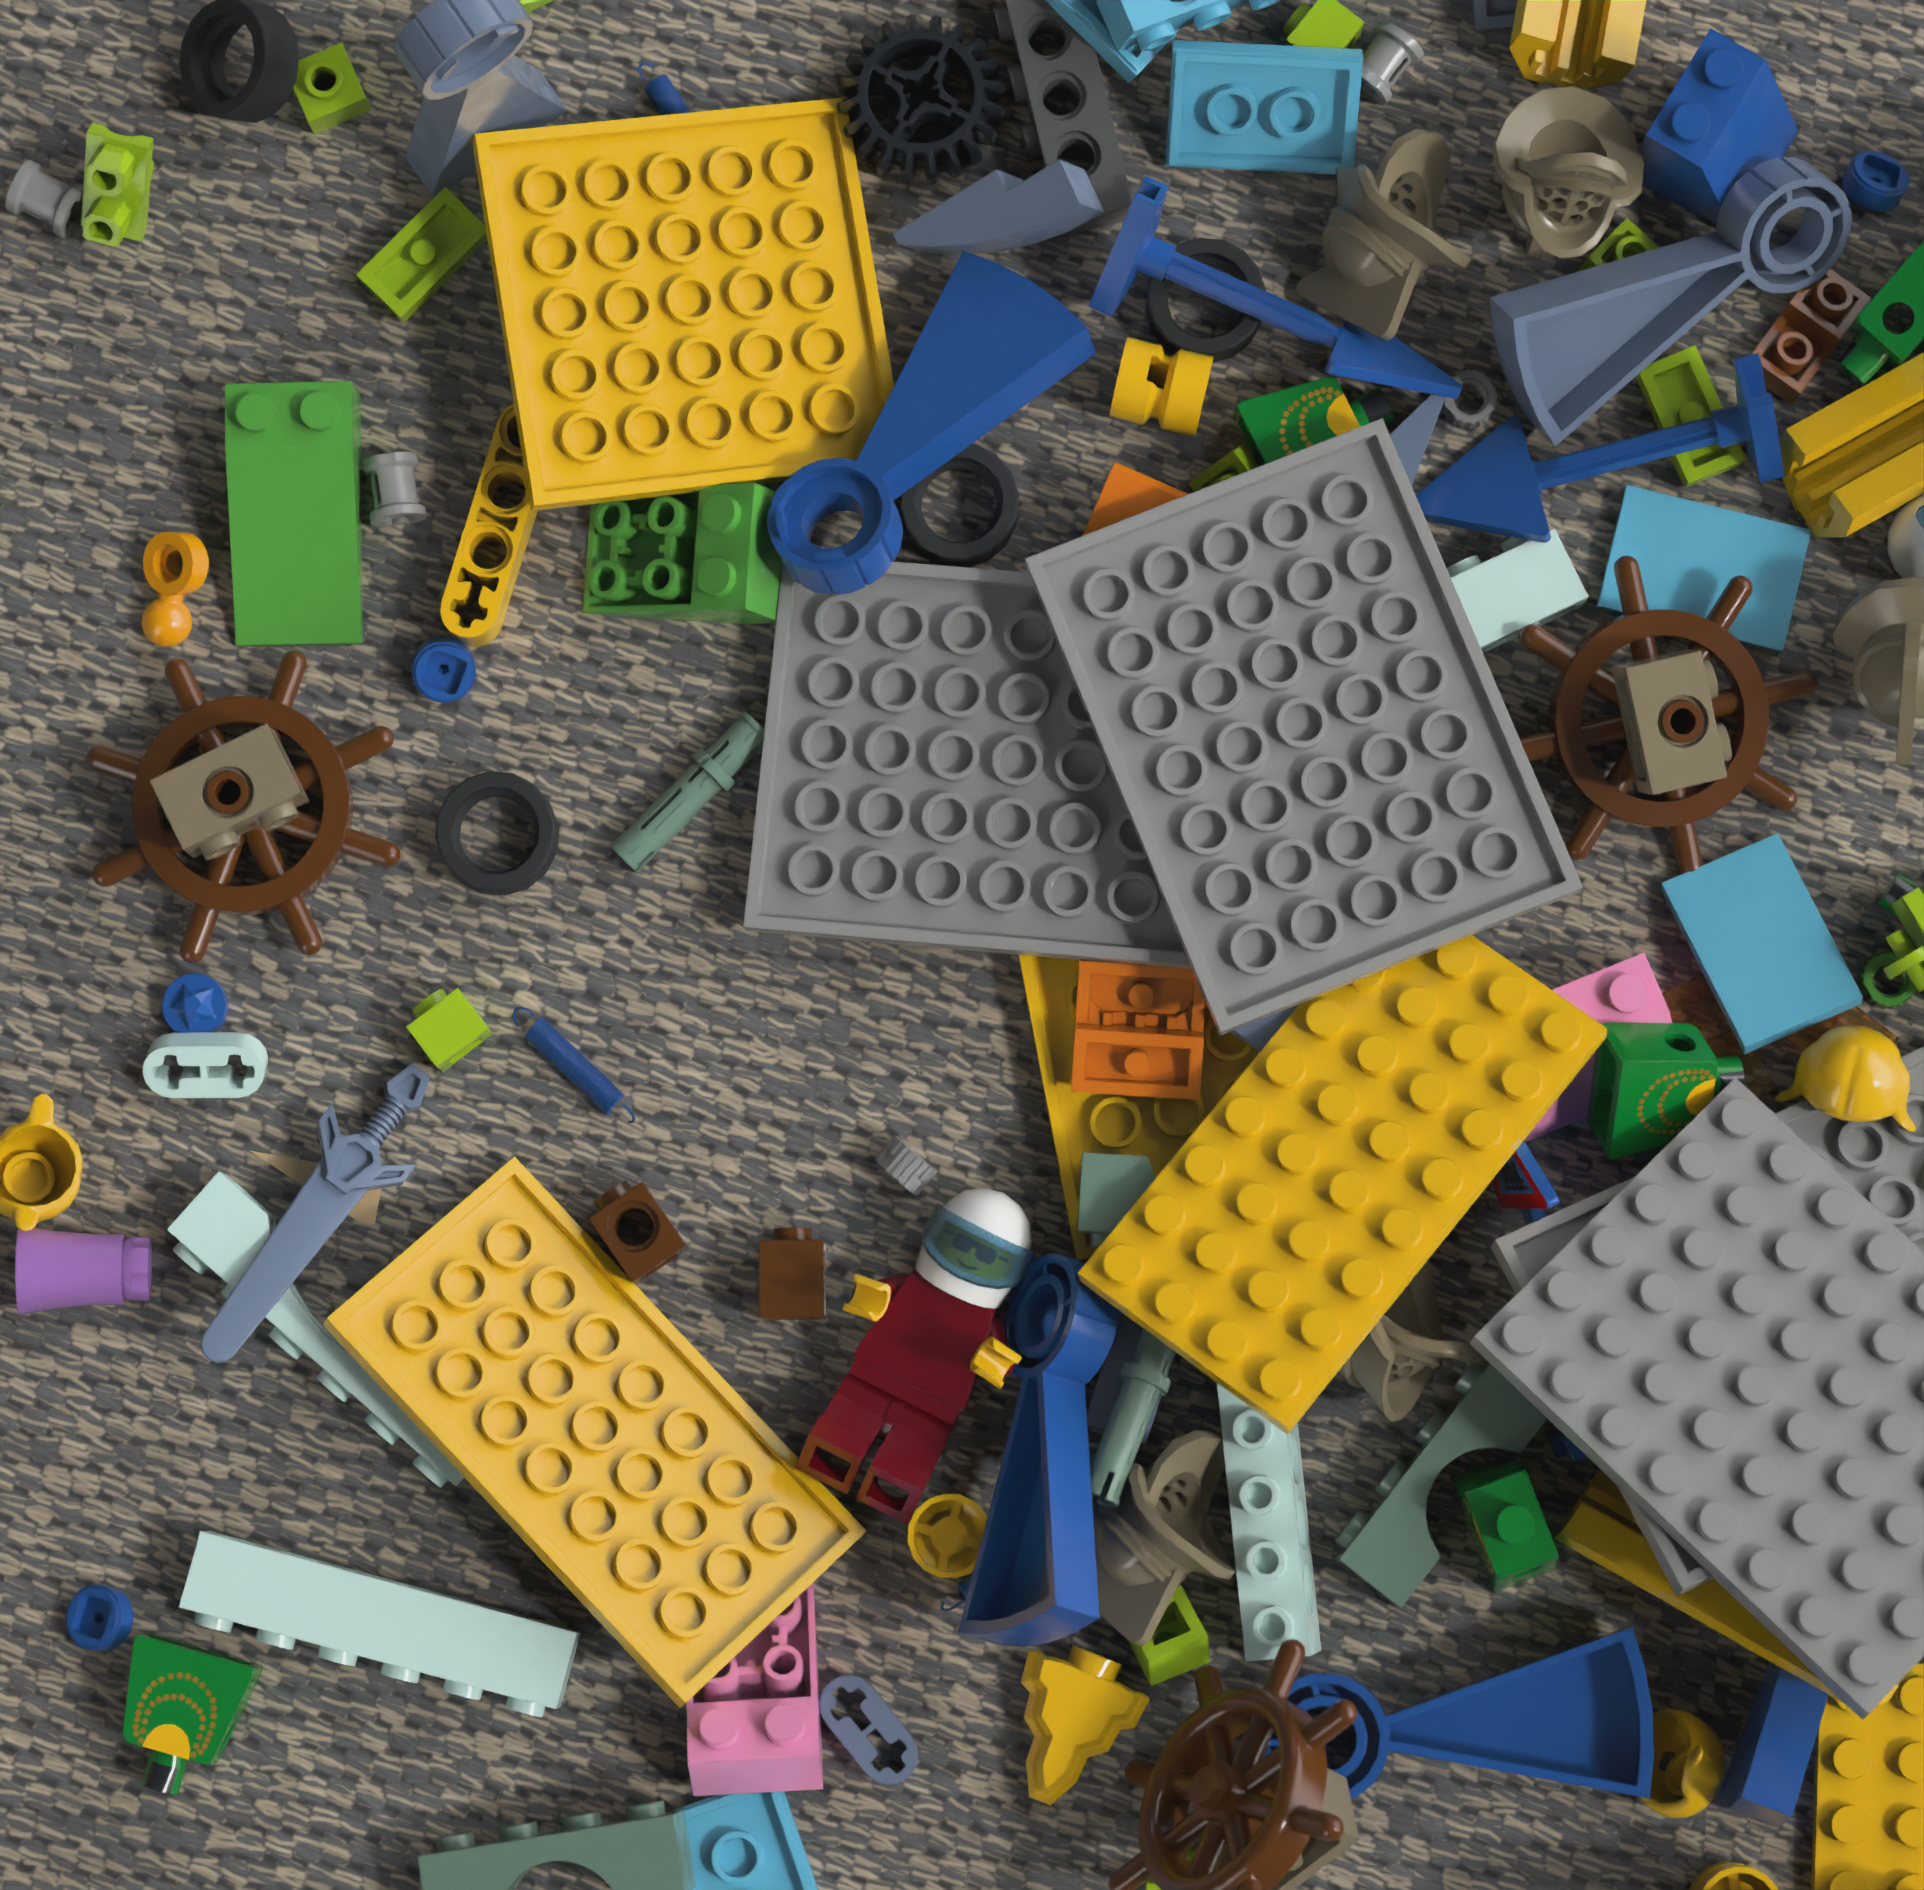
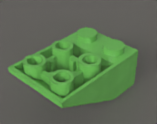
(685, 557)

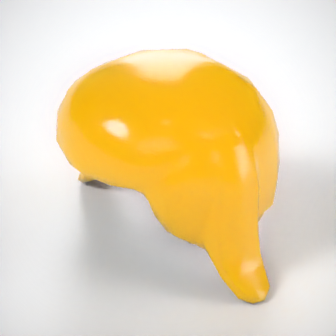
(1853, 1077)
(30, 1181)
(1693, 1771)

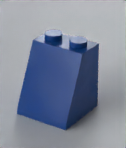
(1715, 127)

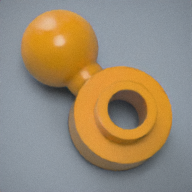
(167, 618)

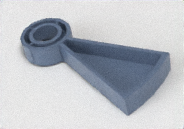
(470, 83)
(1594, 330)

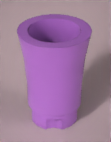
(80, 1269)

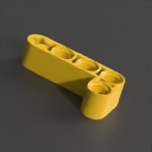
(487, 524)

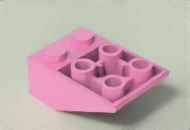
(761, 1713)

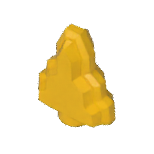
(1074, 1715)

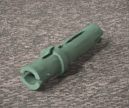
(690, 792)
(1141, 1386)

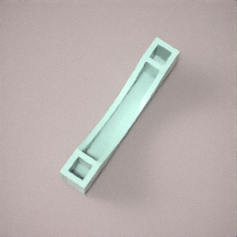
(225, 1233)

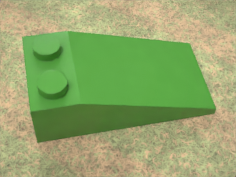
(295, 512)

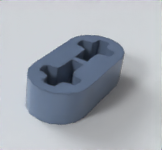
(856, 1739)

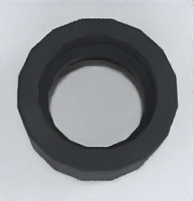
(205, 53)
(1223, 346)
(988, 543)
(466, 796)

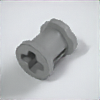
(1387, 60)
(45, 198)
(394, 489)

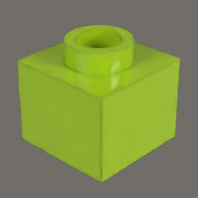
(1323, 25)
(335, 105)
(447, 1027)
(1176, 1644)

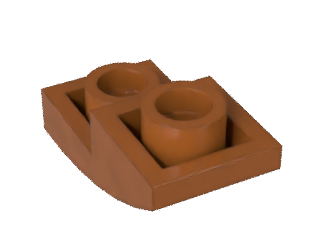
(1808, 333)

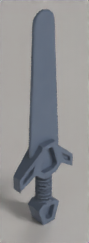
(335, 1186)

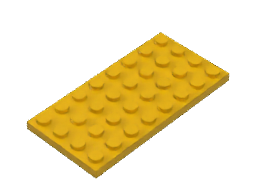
(1339, 1169)
(595, 1430)

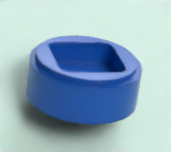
(1875, 181)
(443, 669)
(195, 1004)
(99, 1618)

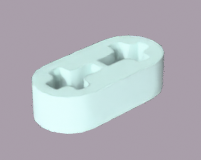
(205, 1065)

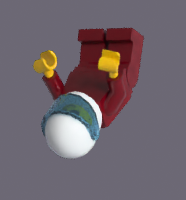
(924, 1350)

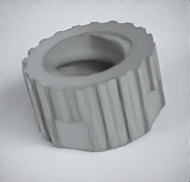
(1487, 390)
(905, 1165)

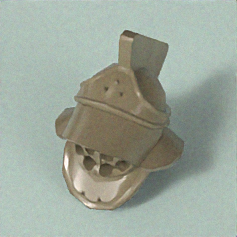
(1566, 169)
(1379, 241)
(1887, 640)
(1404, 1350)
(1159, 1534)

